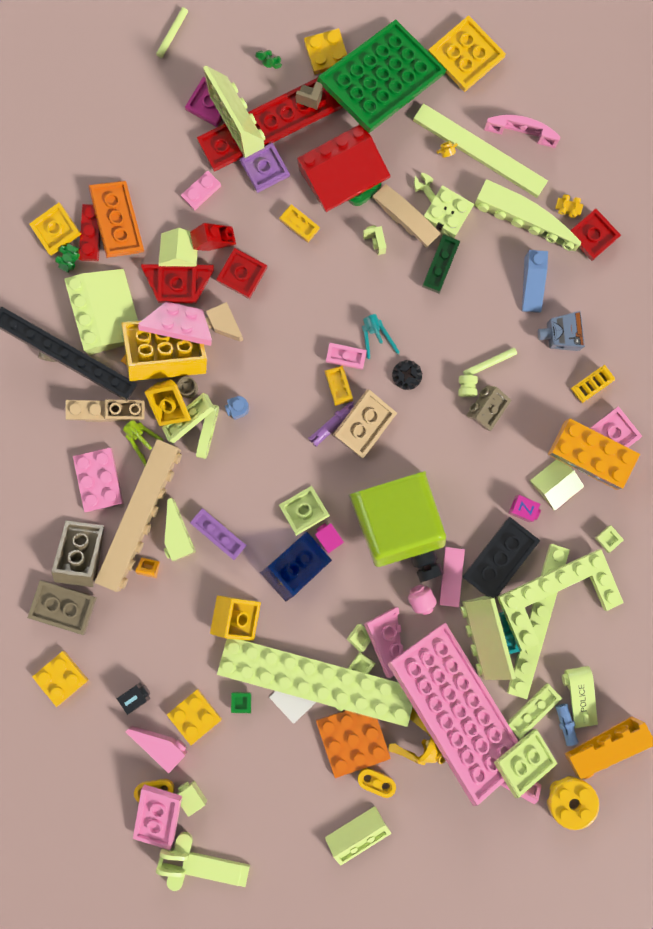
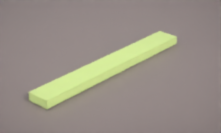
(480, 150)

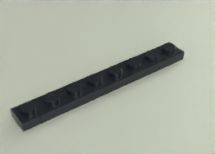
(66, 354)

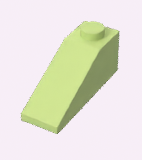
(176, 535)

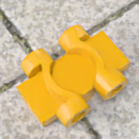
(565, 206)

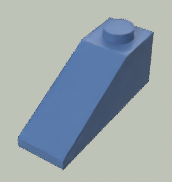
(534, 280)

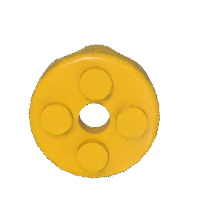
(562, 793)

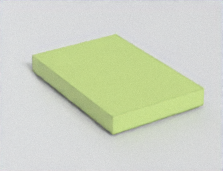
(525, 763)

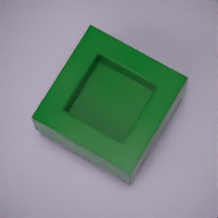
(241, 702)

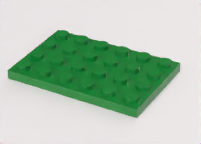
(381, 76)

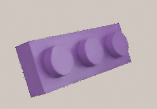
(218, 534)

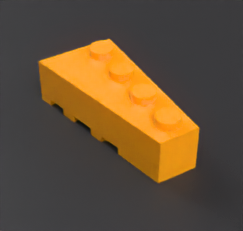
(610, 747)

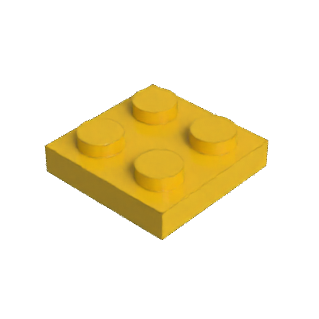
(325, 50)
(55, 228)
(60, 678)
(194, 716)

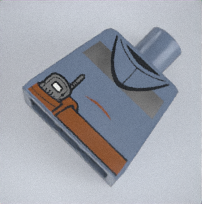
(564, 332)

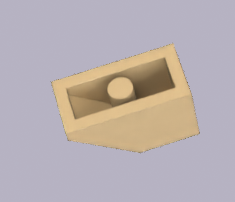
(223, 322)

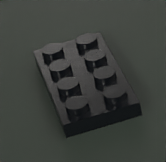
(501, 558)

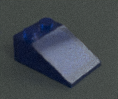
(296, 566)

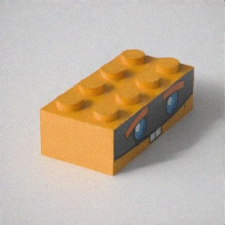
(594, 454)

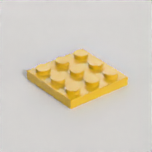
(467, 53)

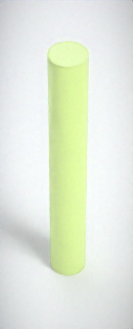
(172, 32)
(490, 362)

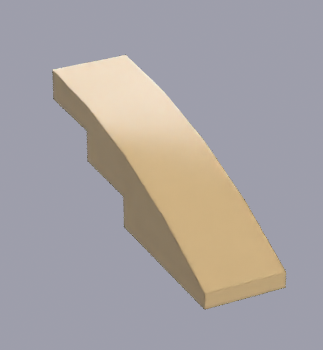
(408, 216)

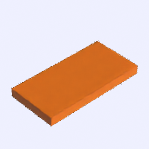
(116, 219)

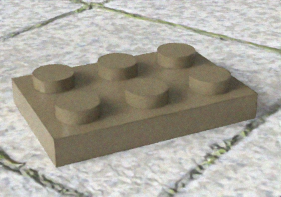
(62, 607)

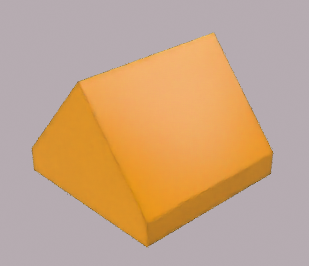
(148, 567)

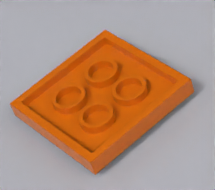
(352, 741)

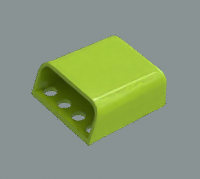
(399, 519)

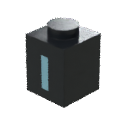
(134, 698)

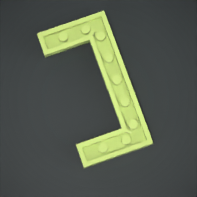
(514, 601)

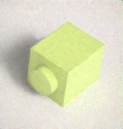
(192, 797)

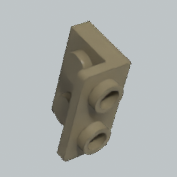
(489, 407)

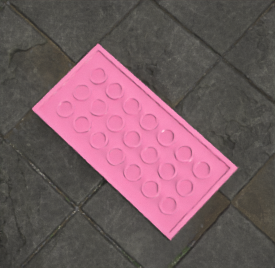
(455, 710)

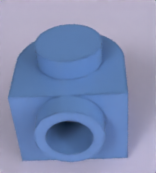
(237, 407)

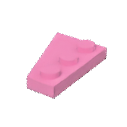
(385, 637)

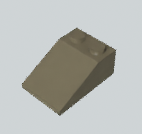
(78, 554)

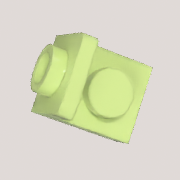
(377, 236)

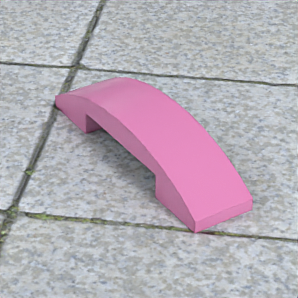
(526, 125)

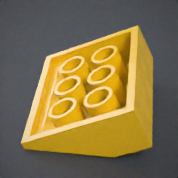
(159, 355)

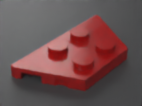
(177, 283)

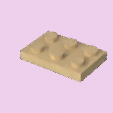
(365, 423)

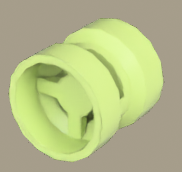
(468, 386)

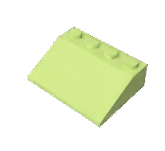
(234, 112)
(99, 306)
(487, 638)

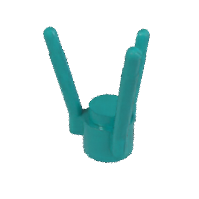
(373, 325)

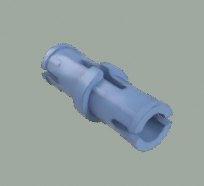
(567, 725)

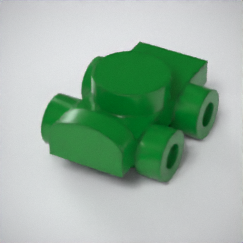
(267, 59)
(69, 257)

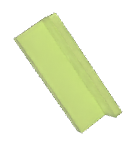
(357, 835)

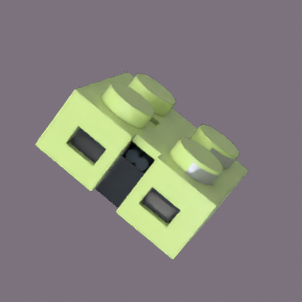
(448, 211)

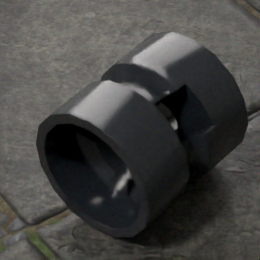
(424, 559)

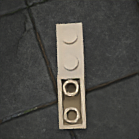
(105, 410)

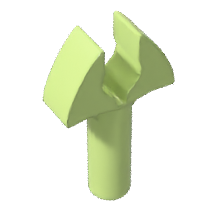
(425, 187)

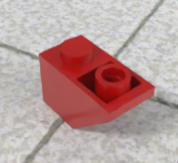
(212, 237)

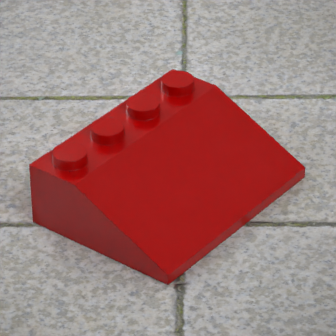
(343, 167)

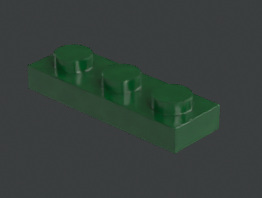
(441, 264)

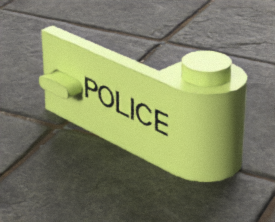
(582, 694)

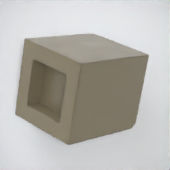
(310, 96)

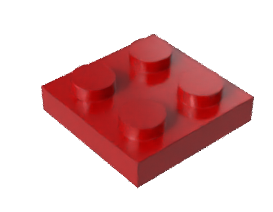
(595, 234)
(241, 273)

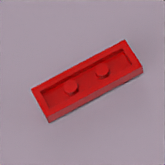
(90, 235)

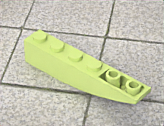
(525, 214)

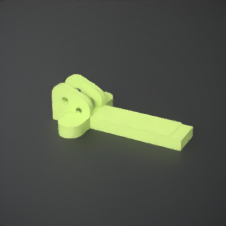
(198, 865)

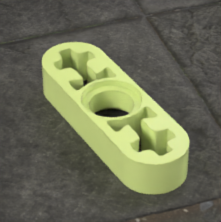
(207, 433)

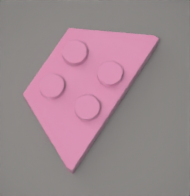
(178, 322)

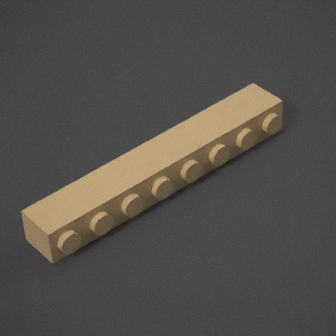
(138, 516)

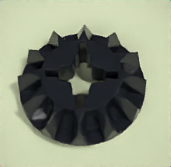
(410, 383)

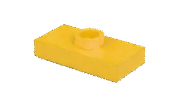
(299, 223)
(338, 385)

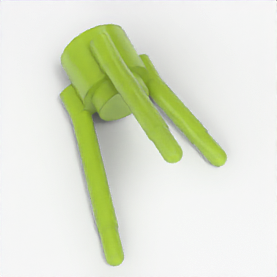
(135, 432)

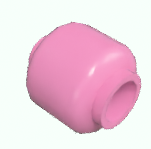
(422, 599)

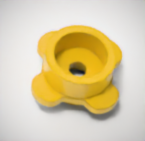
(447, 149)

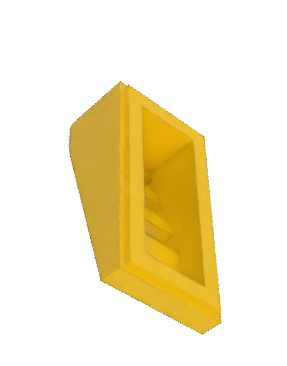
(606, 374)

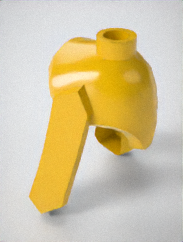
(431, 752)

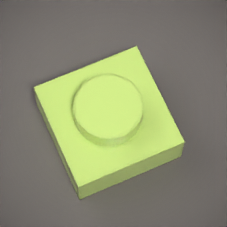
(609, 539)
(359, 638)

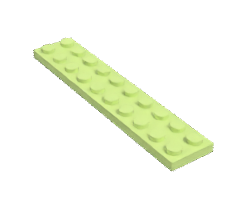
(315, 681)

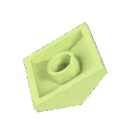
(177, 249)
(557, 483)
(304, 510)

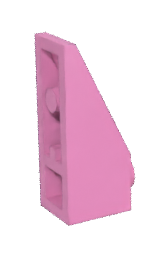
(161, 748)

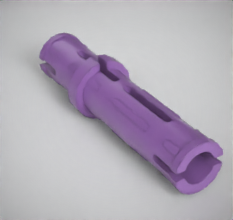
(331, 425)

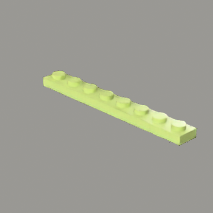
(539, 618)

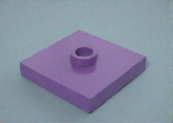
(265, 168)

